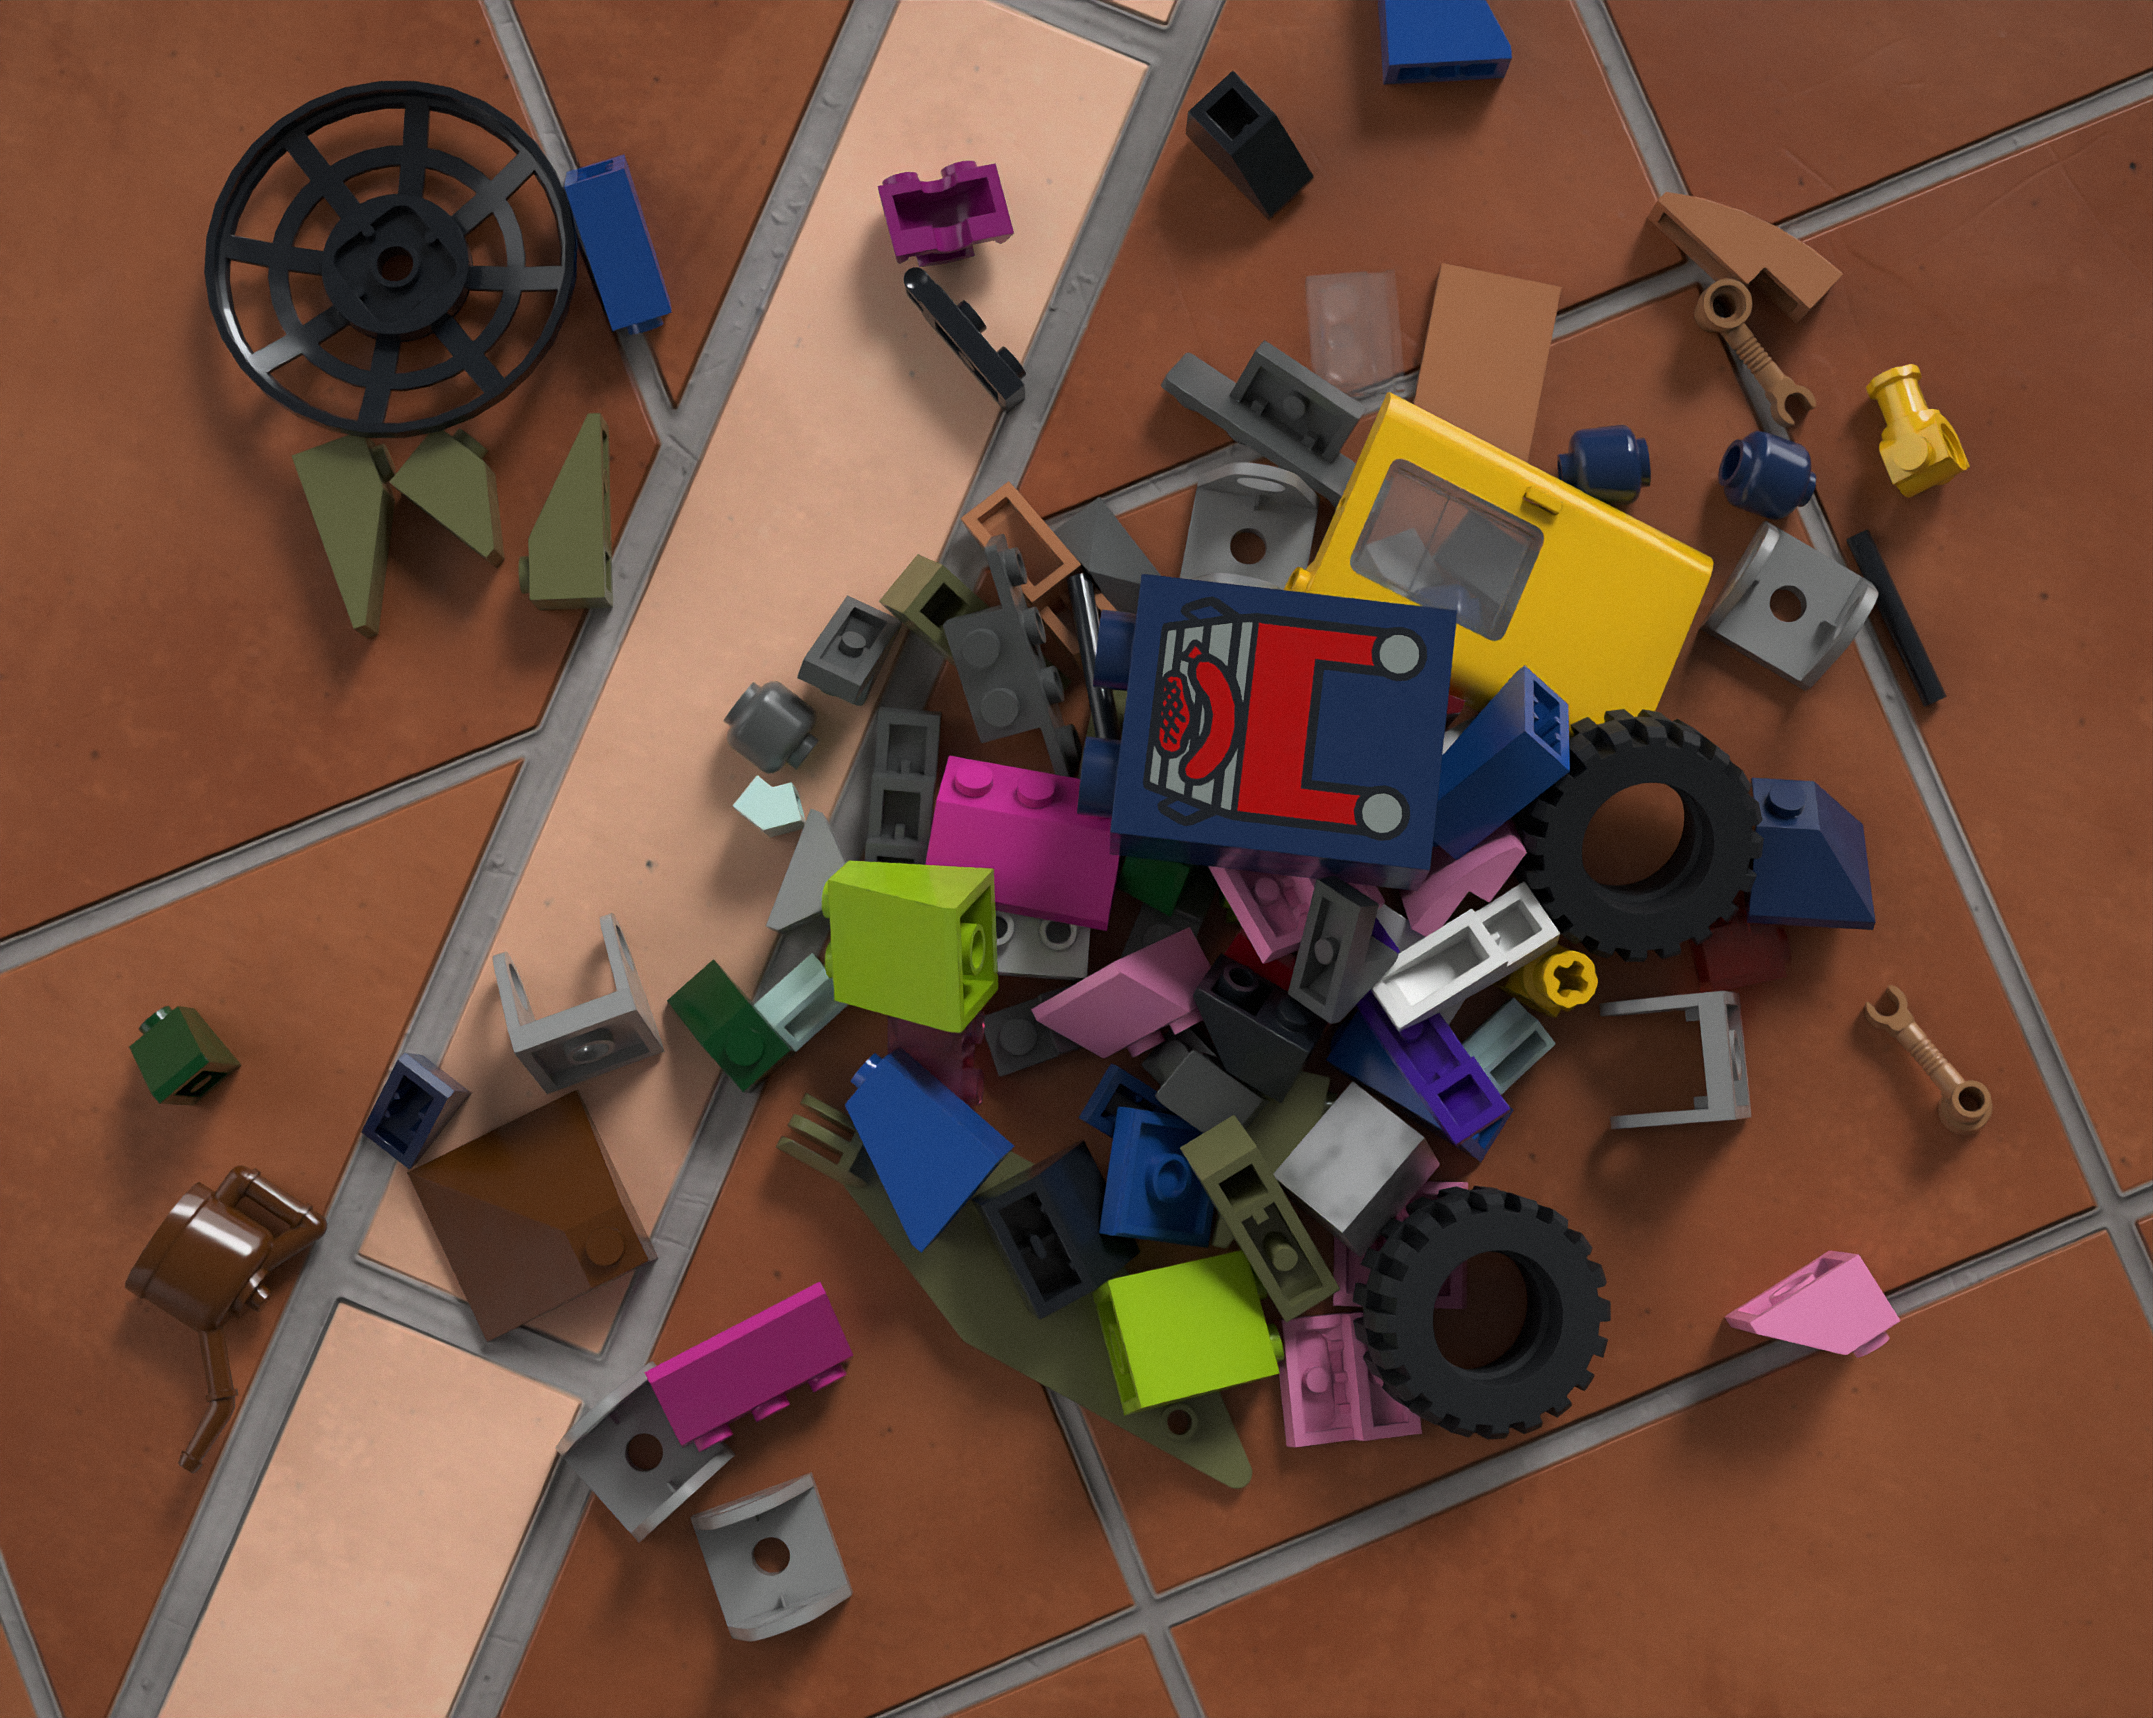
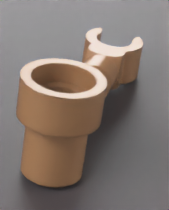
(1737, 306)
(1943, 1074)

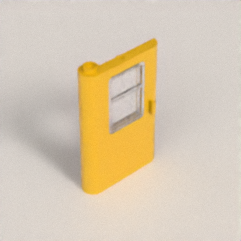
(1568, 593)

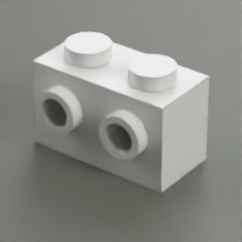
(1041, 948)

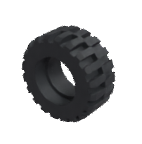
(1698, 877)
(1558, 1325)

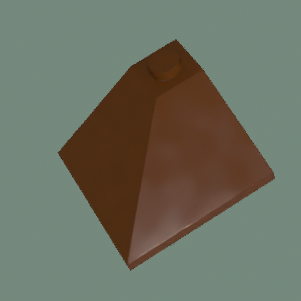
(532, 1215)

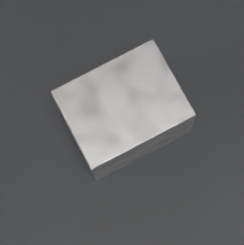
(1356, 1168)

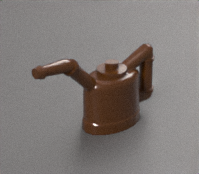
(214, 1266)

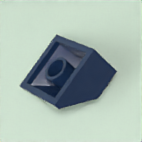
(1810, 860)

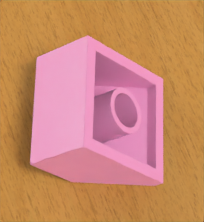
(1131, 998)
(1822, 1306)

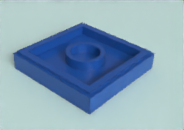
(1151, 1184)

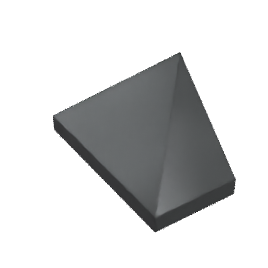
(1107, 554)

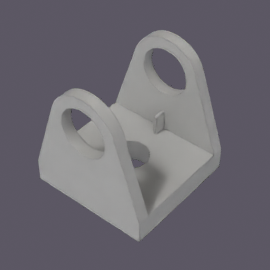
(1255, 501)
(1831, 600)
(586, 1037)
(1722, 1054)
(600, 1455)
(765, 1602)

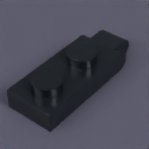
(961, 330)

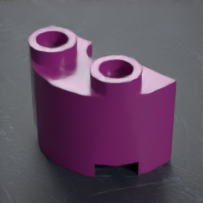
(945, 216)

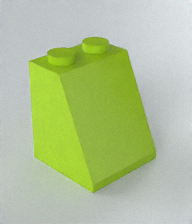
(913, 940)
(1186, 1331)

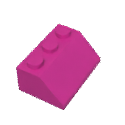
(1029, 832)
(751, 1368)

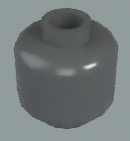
(771, 727)

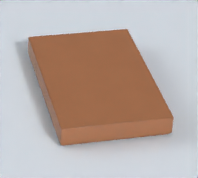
(1487, 354)

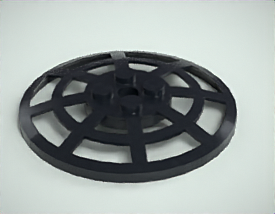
(370, 237)

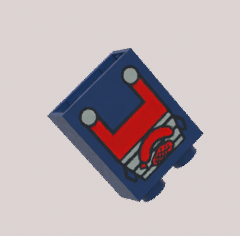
(1273, 731)

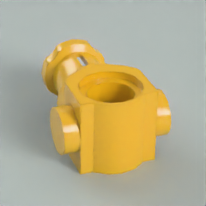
(1918, 441)
(1552, 981)

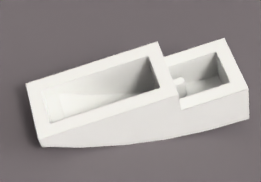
(1465, 957)

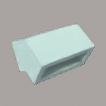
(771, 808)
(801, 1003)
(1508, 1044)

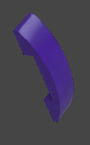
(1436, 1066)

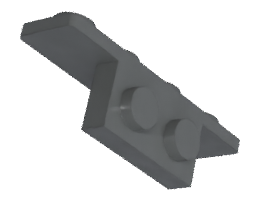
(1277, 412)
(1005, 667)

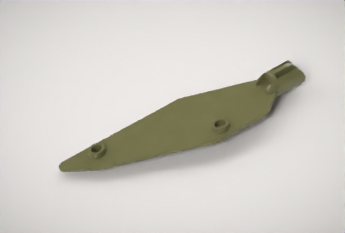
(987, 1312)

